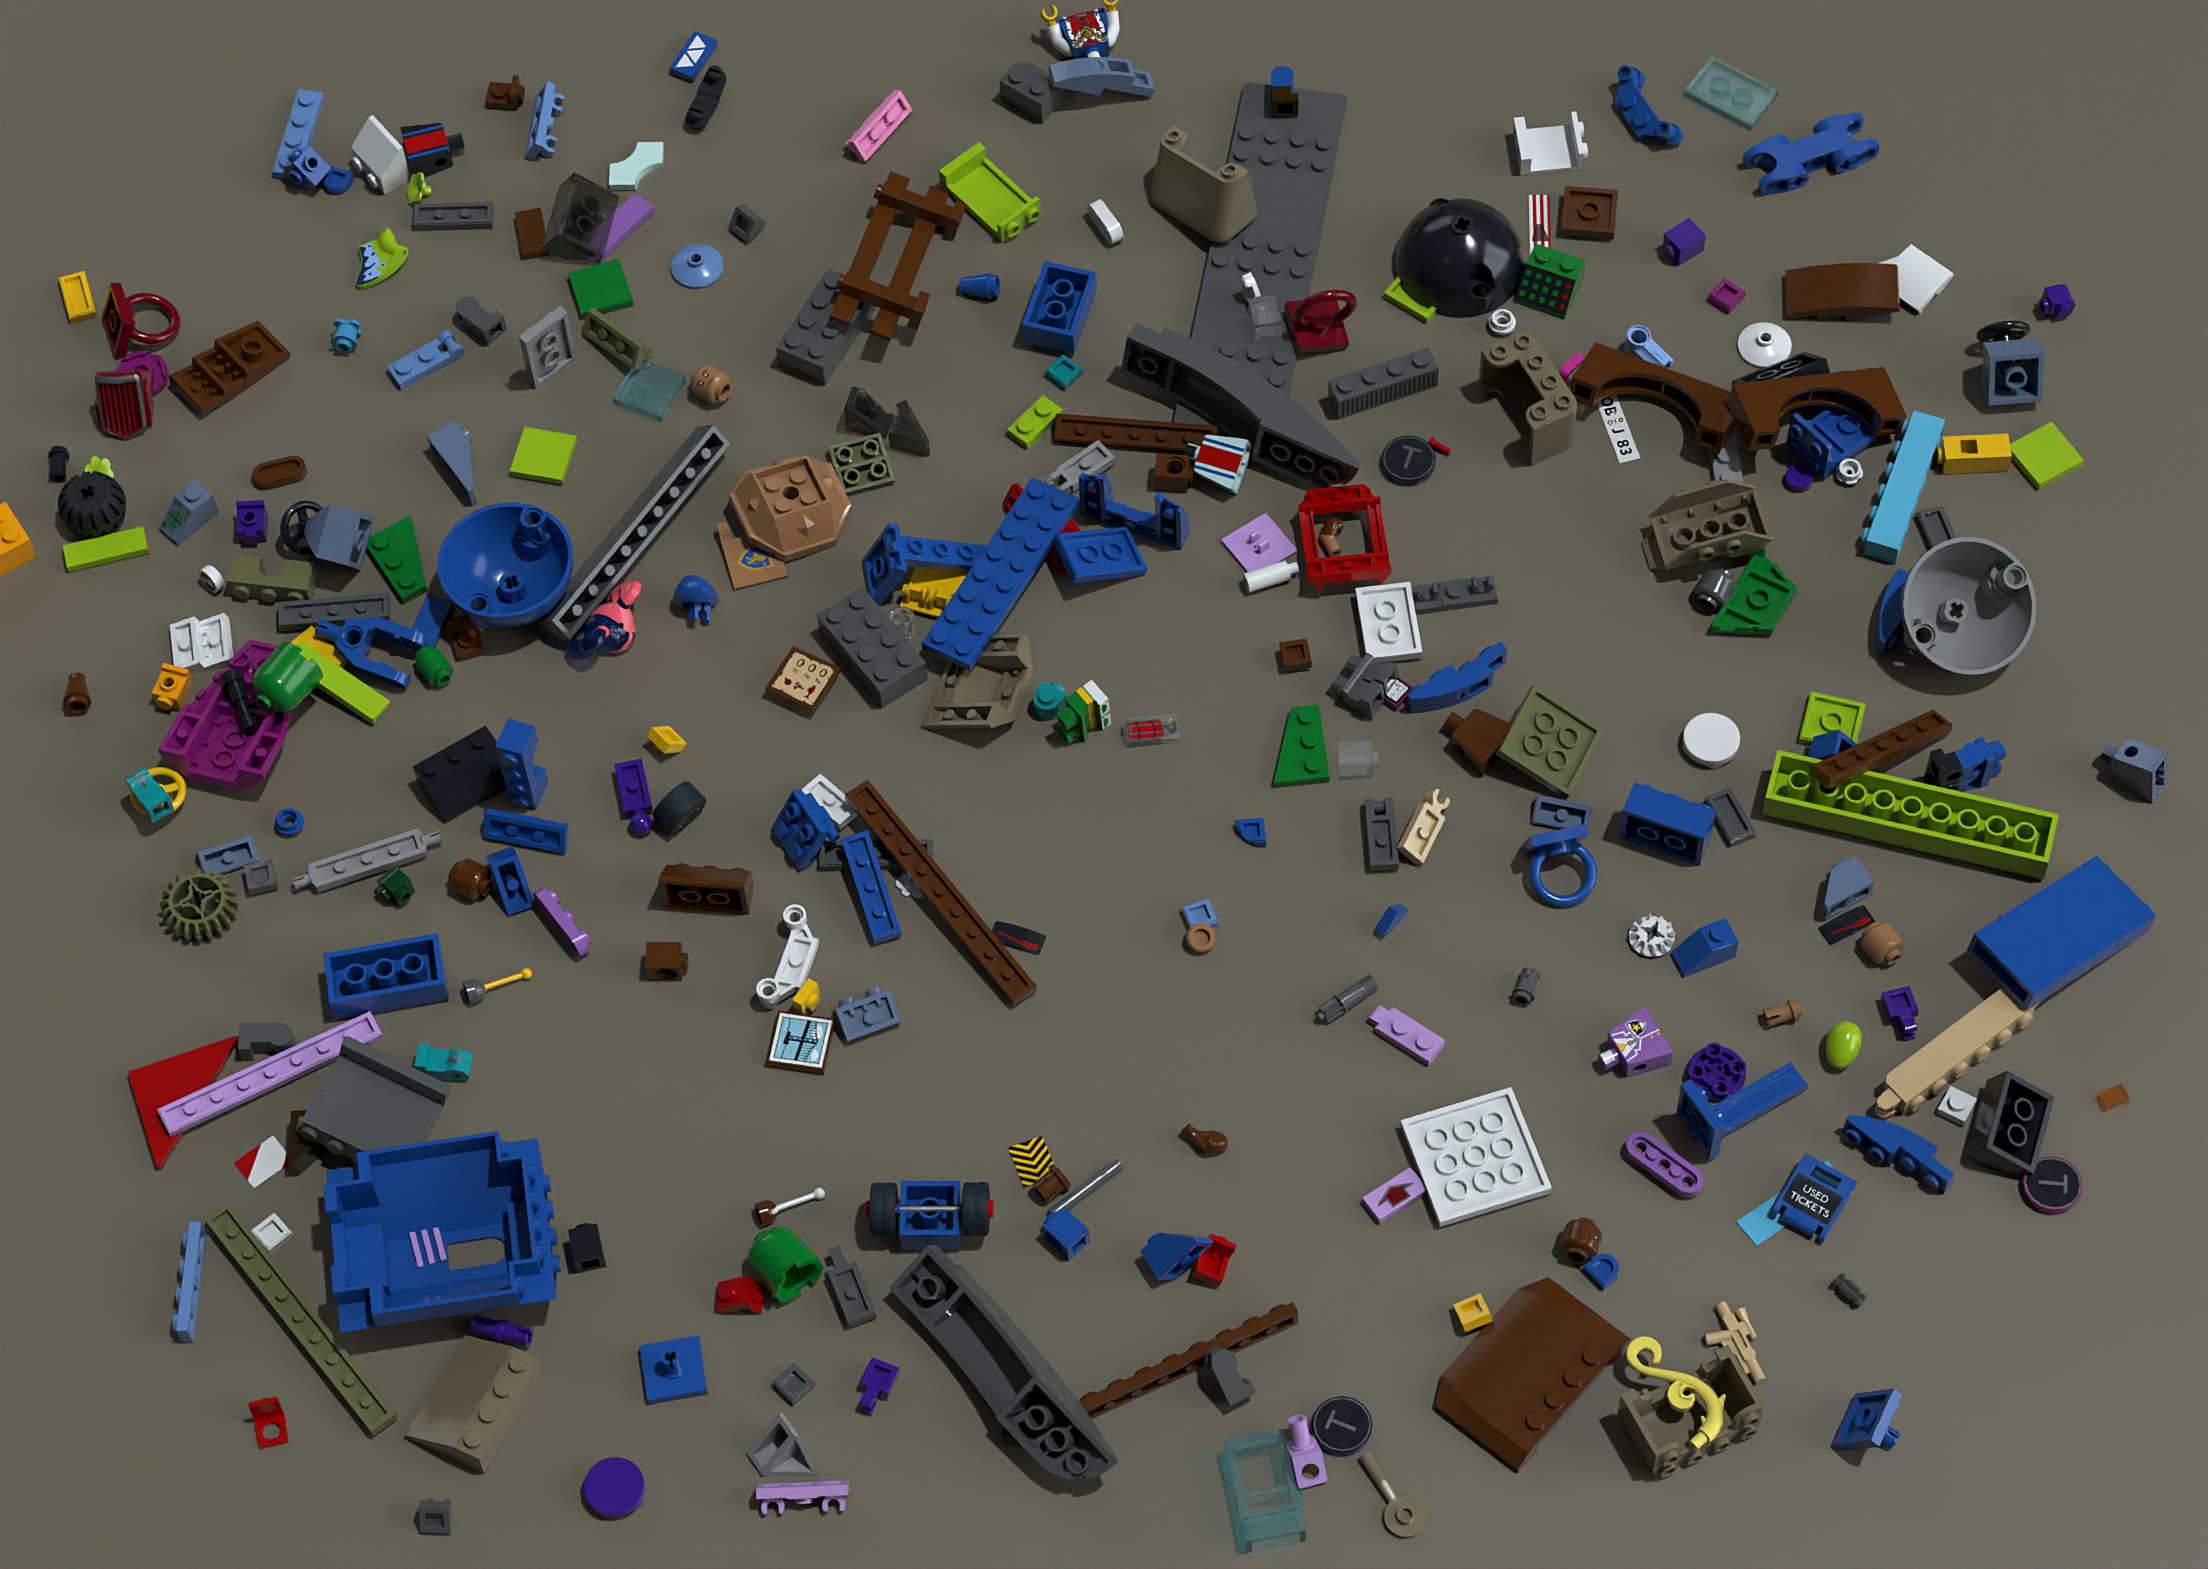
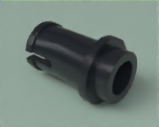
(58, 459)

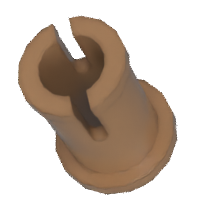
(1782, 1013)

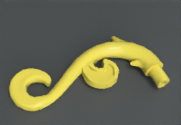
(1681, 1381)

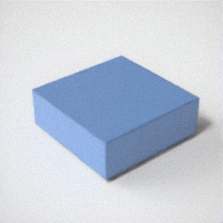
(1200, 913)

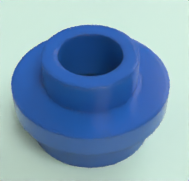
(289, 815)

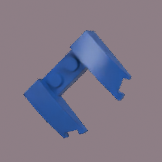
(1167, 526)

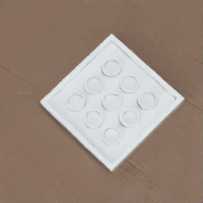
(1475, 1156)

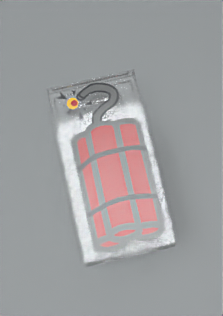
(1150, 731)

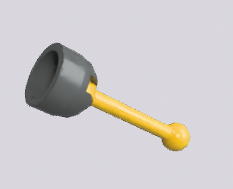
(476, 989)

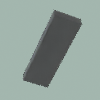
(453, 216)

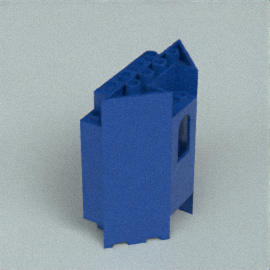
(469, 1190)

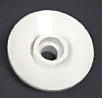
(1762, 353)

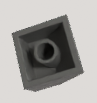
(1031, 91)

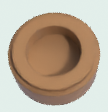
(1200, 937)

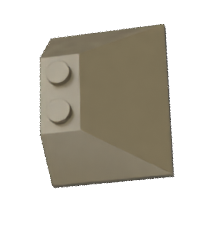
(987, 693)

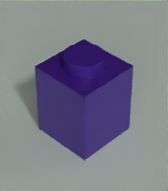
(1683, 242)

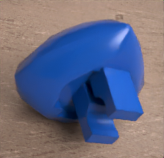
(697, 596)

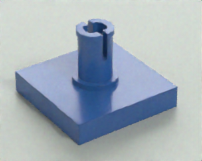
(673, 1370)
(1869, 1420)

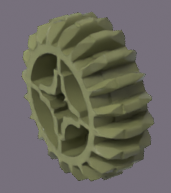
(181, 906)

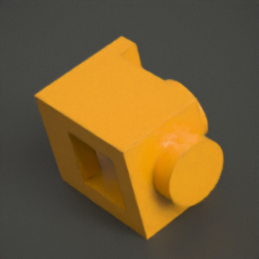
(172, 687)

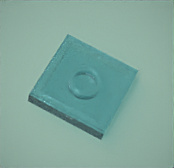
(649, 390)

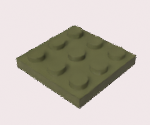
(1549, 741)

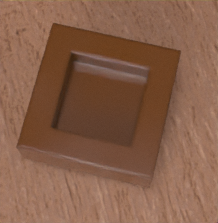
(1295, 655)

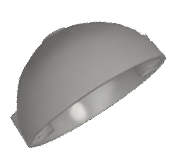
(1986, 624)

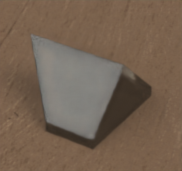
(865, 415)

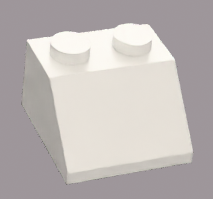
(379, 157)

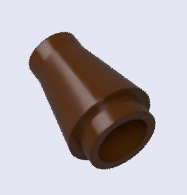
(76, 695)

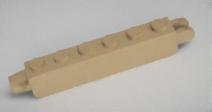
(1951, 1054)

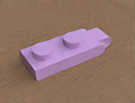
(1406, 1034)

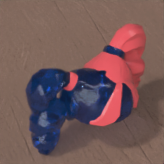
(603, 625)

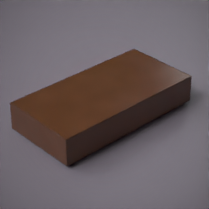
(531, 233)

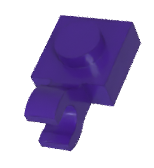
(1901, 1007)
(877, 1381)

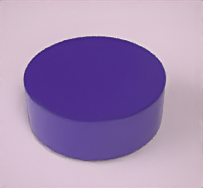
(1799, 478)

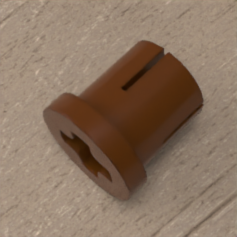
(1051, 1183)

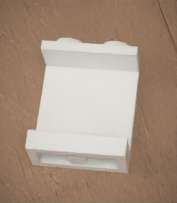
(1549, 147)

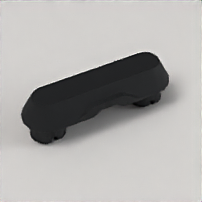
(706, 98)

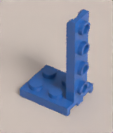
(891, 553)
(1712, 1123)

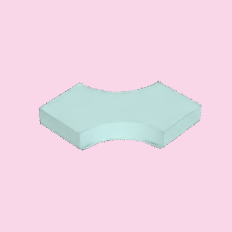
(628, 173)

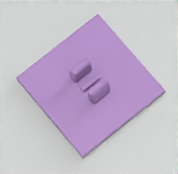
(1259, 544)

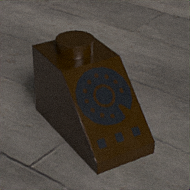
(301, 1151)

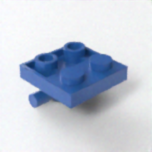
(803, 828)

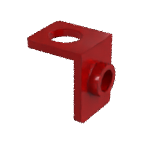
(268, 1412)

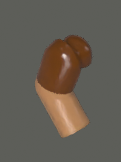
(1327, 537)

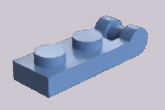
(425, 360)

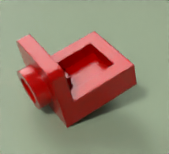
(1214, 1261)
(739, 1295)

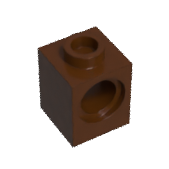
(1172, 463)
(665, 961)

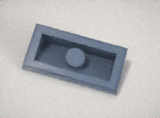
(1561, 813)
(229, 855)

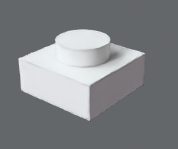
(1956, 1106)

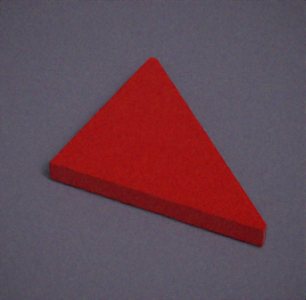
(172, 1080)

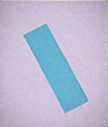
(1761, 1224)

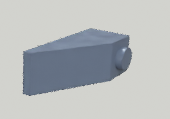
(454, 453)

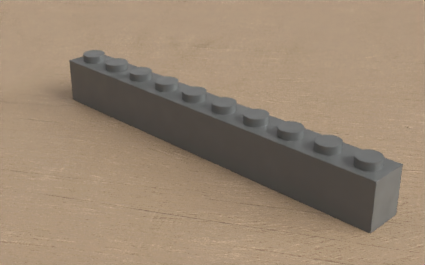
(634, 531)

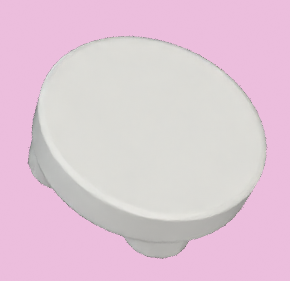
(1711, 739)

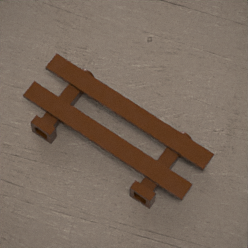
(895, 299)

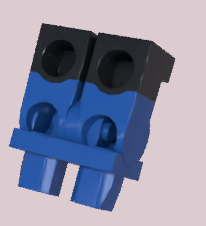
(1965, 767)

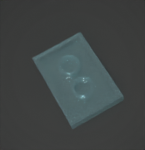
(1731, 93)

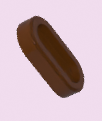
(279, 472)

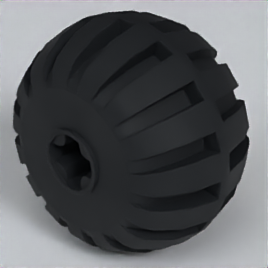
(92, 504)

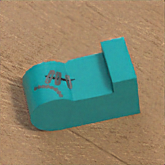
(149, 794)
(443, 1063)

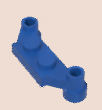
(1639, 112)

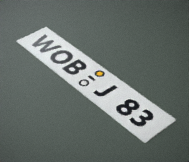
(1618, 429)

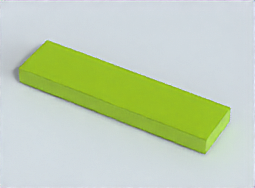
(346, 687)

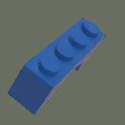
(515, 754)

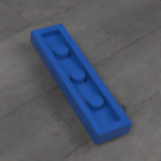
(871, 887)

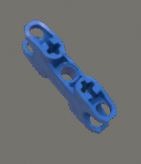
(1826, 147)

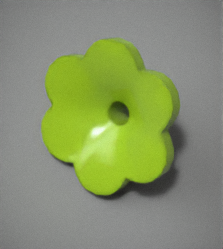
(417, 188)
(99, 465)

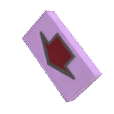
(1394, 1195)

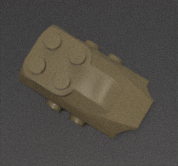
(1707, 523)

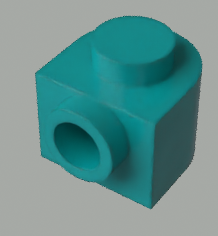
(1049, 700)

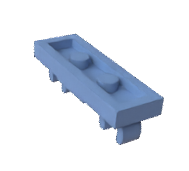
(543, 121)

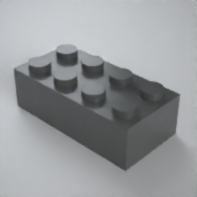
(815, 342)
(872, 647)

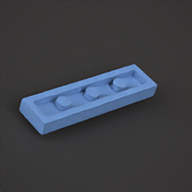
(299, 128)
(190, 1271)

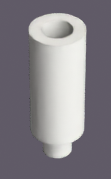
(1269, 575)

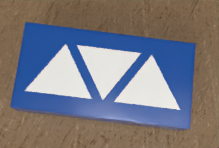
(693, 56)

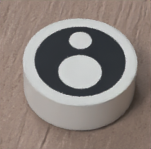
(211, 578)

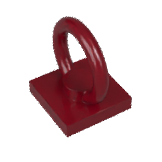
(120, 319)
(1318, 321)

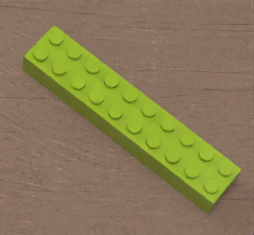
(1914, 816)

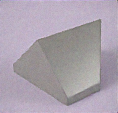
(781, 1451)

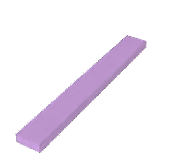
(266, 1075)

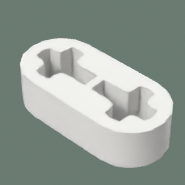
(1105, 221)

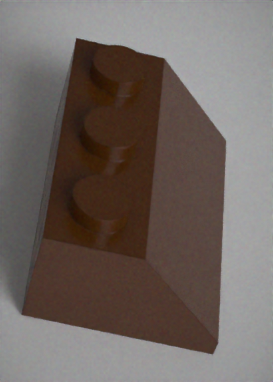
(706, 888)

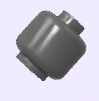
(1715, 588)

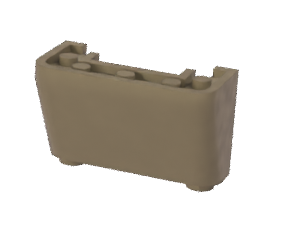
(1204, 200)

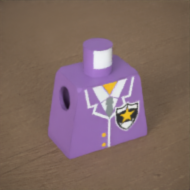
(1636, 1046)

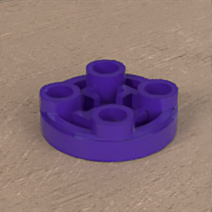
(1717, 1071)
(614, 1487)

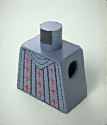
(2138, 768)

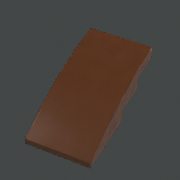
(1842, 290)
(229, 367)

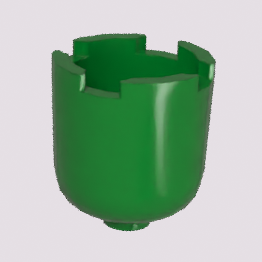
(285, 679)
(783, 1263)

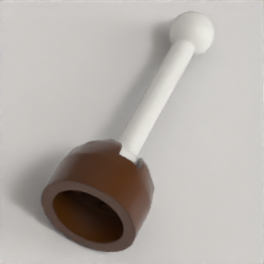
(768, 1211)

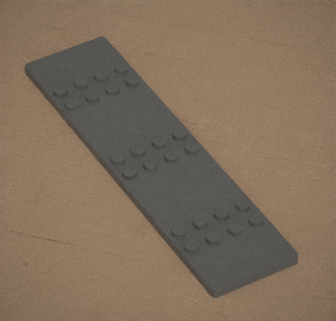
(1291, 183)

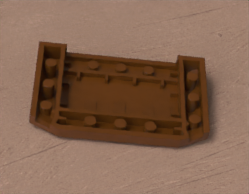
(1527, 1370)

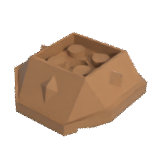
(796, 525)

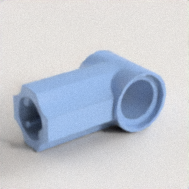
(1646, 348)

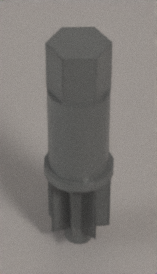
(1342, 1002)

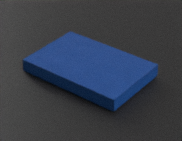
(1100, 554)

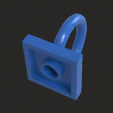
(1556, 844)

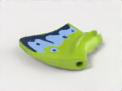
(380, 259)

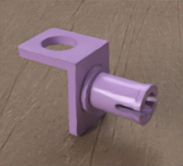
(1303, 1451)

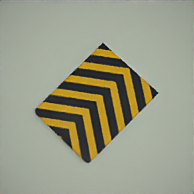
(1031, 1160)

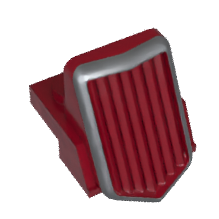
(124, 401)

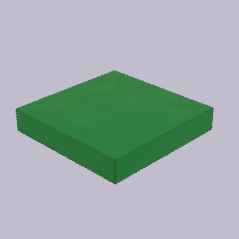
(601, 288)

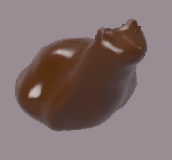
(1206, 1141)

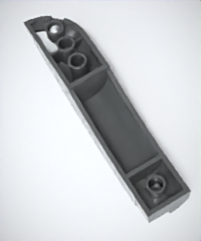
(1240, 404)
(1004, 1367)

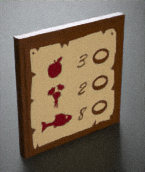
(803, 679)

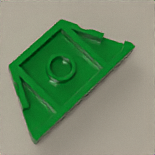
(1758, 601)

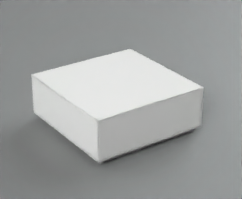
(272, 1233)

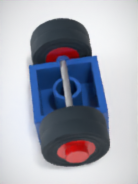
(930, 1212)

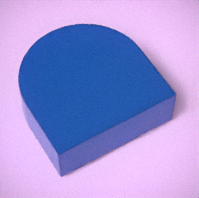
(338, 181)
(1602, 1270)

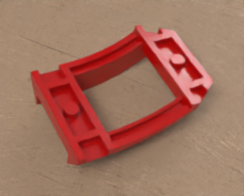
(1347, 567)

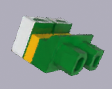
(1083, 712)

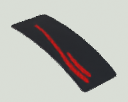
(1846, 924)
(1019, 937)

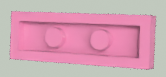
(879, 125)

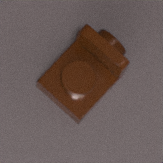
(505, 95)
(465, 638)

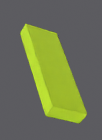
(105, 549)

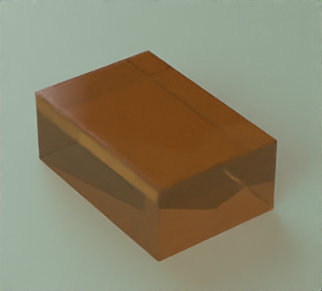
(2113, 1097)

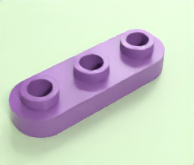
(562, 921)
(1658, 1154)

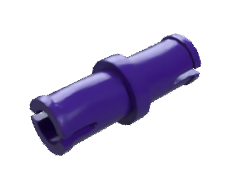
(501, 1330)

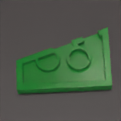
(399, 559)
(1303, 750)

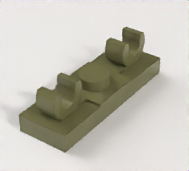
(615, 339)

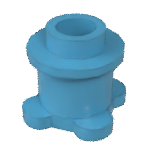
(345, 335)

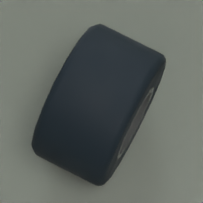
(679, 807)

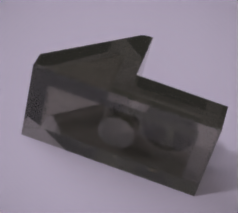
(909, 434)

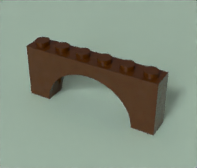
(1613, 372)
(1859, 392)

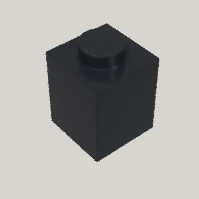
(587, 1247)

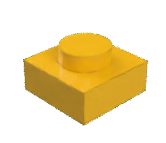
(666, 739)
(807, 998)
(1472, 1312)

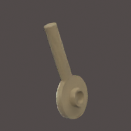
(1403, 1515)

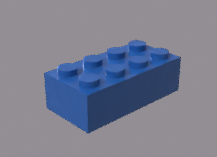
(386, 976)

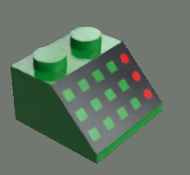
(1550, 281)

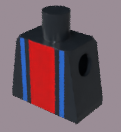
(430, 148)

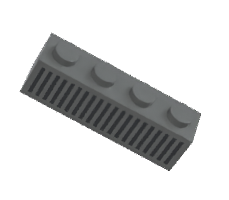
(1383, 383)

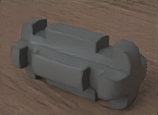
(1849, 1290)

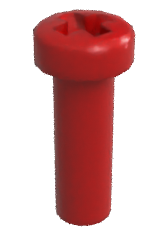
(1439, 446)

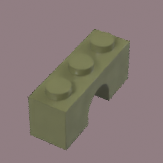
(248, 580)

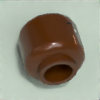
(470, 879)
(1580, 1240)

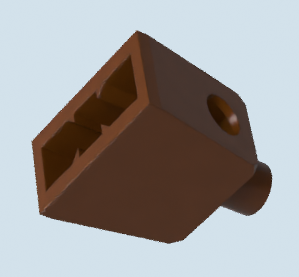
(1477, 738)

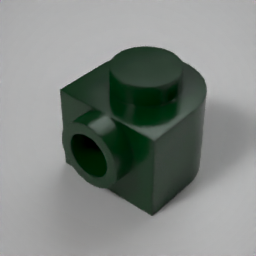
(395, 886)

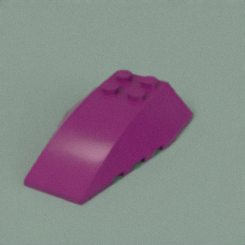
(207, 737)

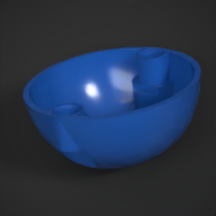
(497, 573)

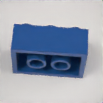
(1059, 307)
(1667, 823)

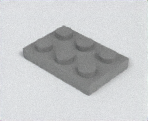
(547, 347)

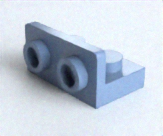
(867, 1014)

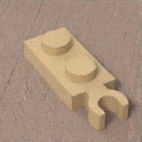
(1423, 828)

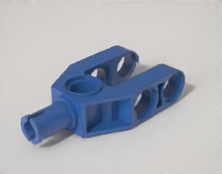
(367, 629)

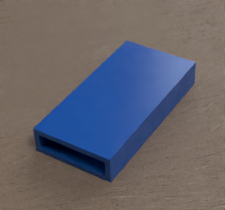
(2061, 932)

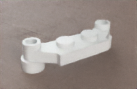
(795, 960)

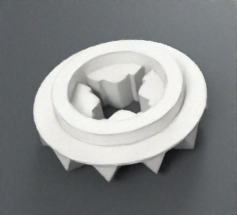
(1657, 945)

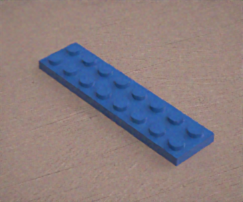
(1000, 574)

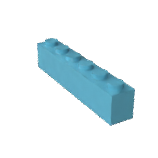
(1903, 487)

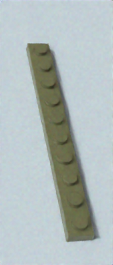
(301, 1319)

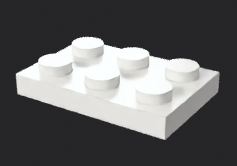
(1389, 622)

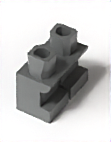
(1366, 685)

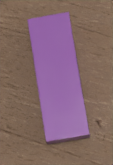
(626, 220)

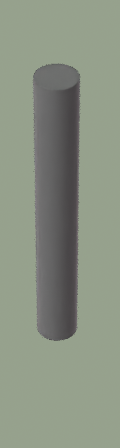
(1088, 1187)

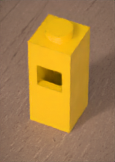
(1974, 453)

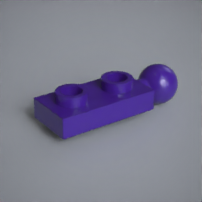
(635, 795)

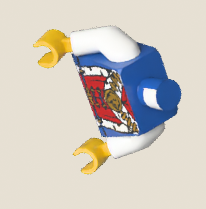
(1084, 33)

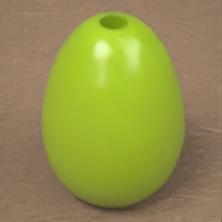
(1843, 1044)

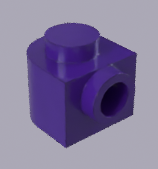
(2056, 302)

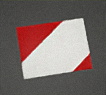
(263, 1161)

